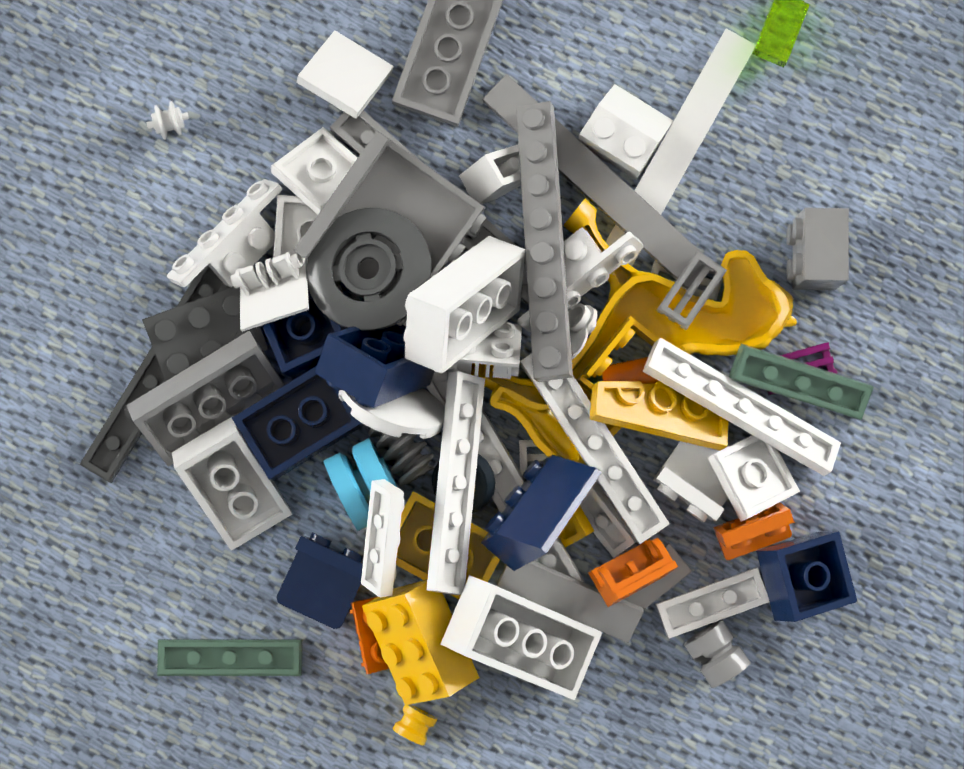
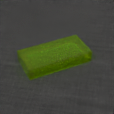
(780, 30)

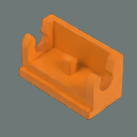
(632, 571)

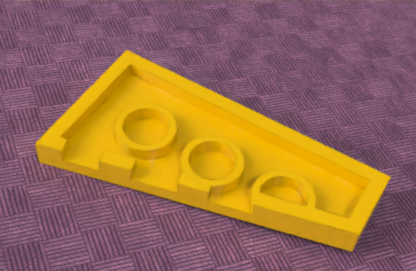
(658, 412)

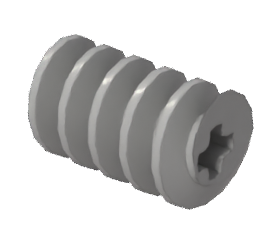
(406, 455)

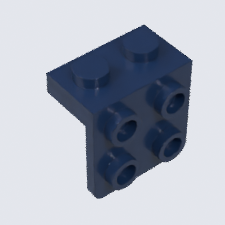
(321, 581)

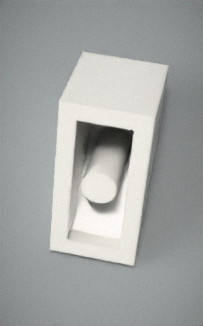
(493, 175)

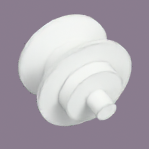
(167, 120)

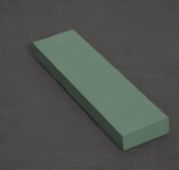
(800, 381)
(229, 657)

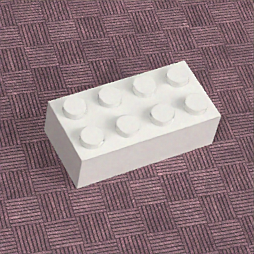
(463, 304)
(521, 638)

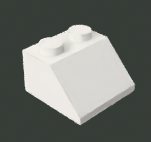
(624, 131)

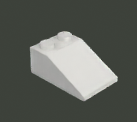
(230, 484)

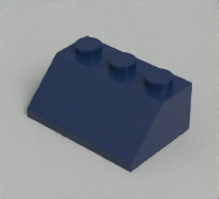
(538, 510)

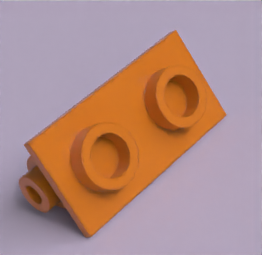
(368, 644)

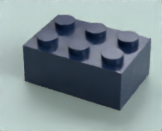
(371, 365)
(295, 424)

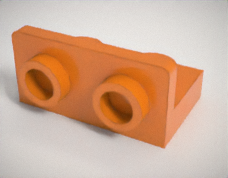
(754, 533)

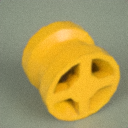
(414, 724)

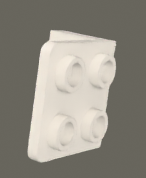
(692, 479)

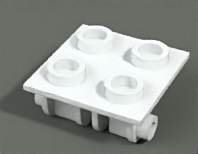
(272, 291)
(498, 349)

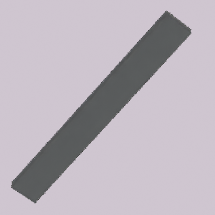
(119, 431)

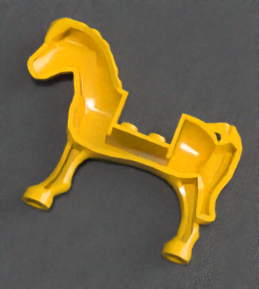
(749, 313)

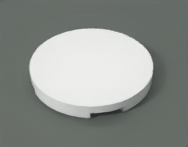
(410, 414)

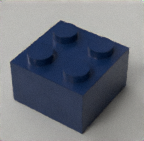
(300, 339)
(806, 576)

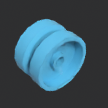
(355, 485)

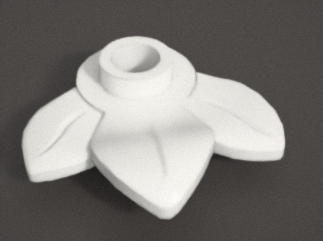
(581, 323)

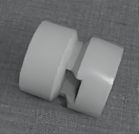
(717, 654)

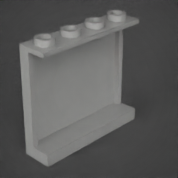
(397, 181)

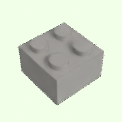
(819, 249)

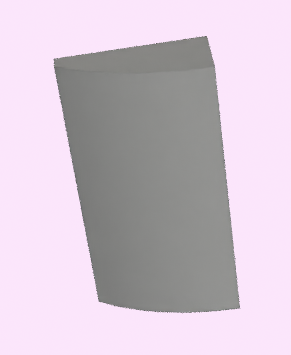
(204, 395)

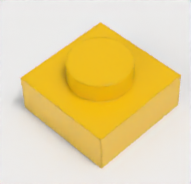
(576, 528)

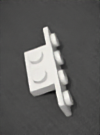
(234, 242)
(590, 267)

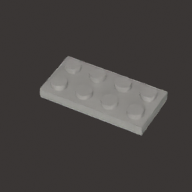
(446, 57)

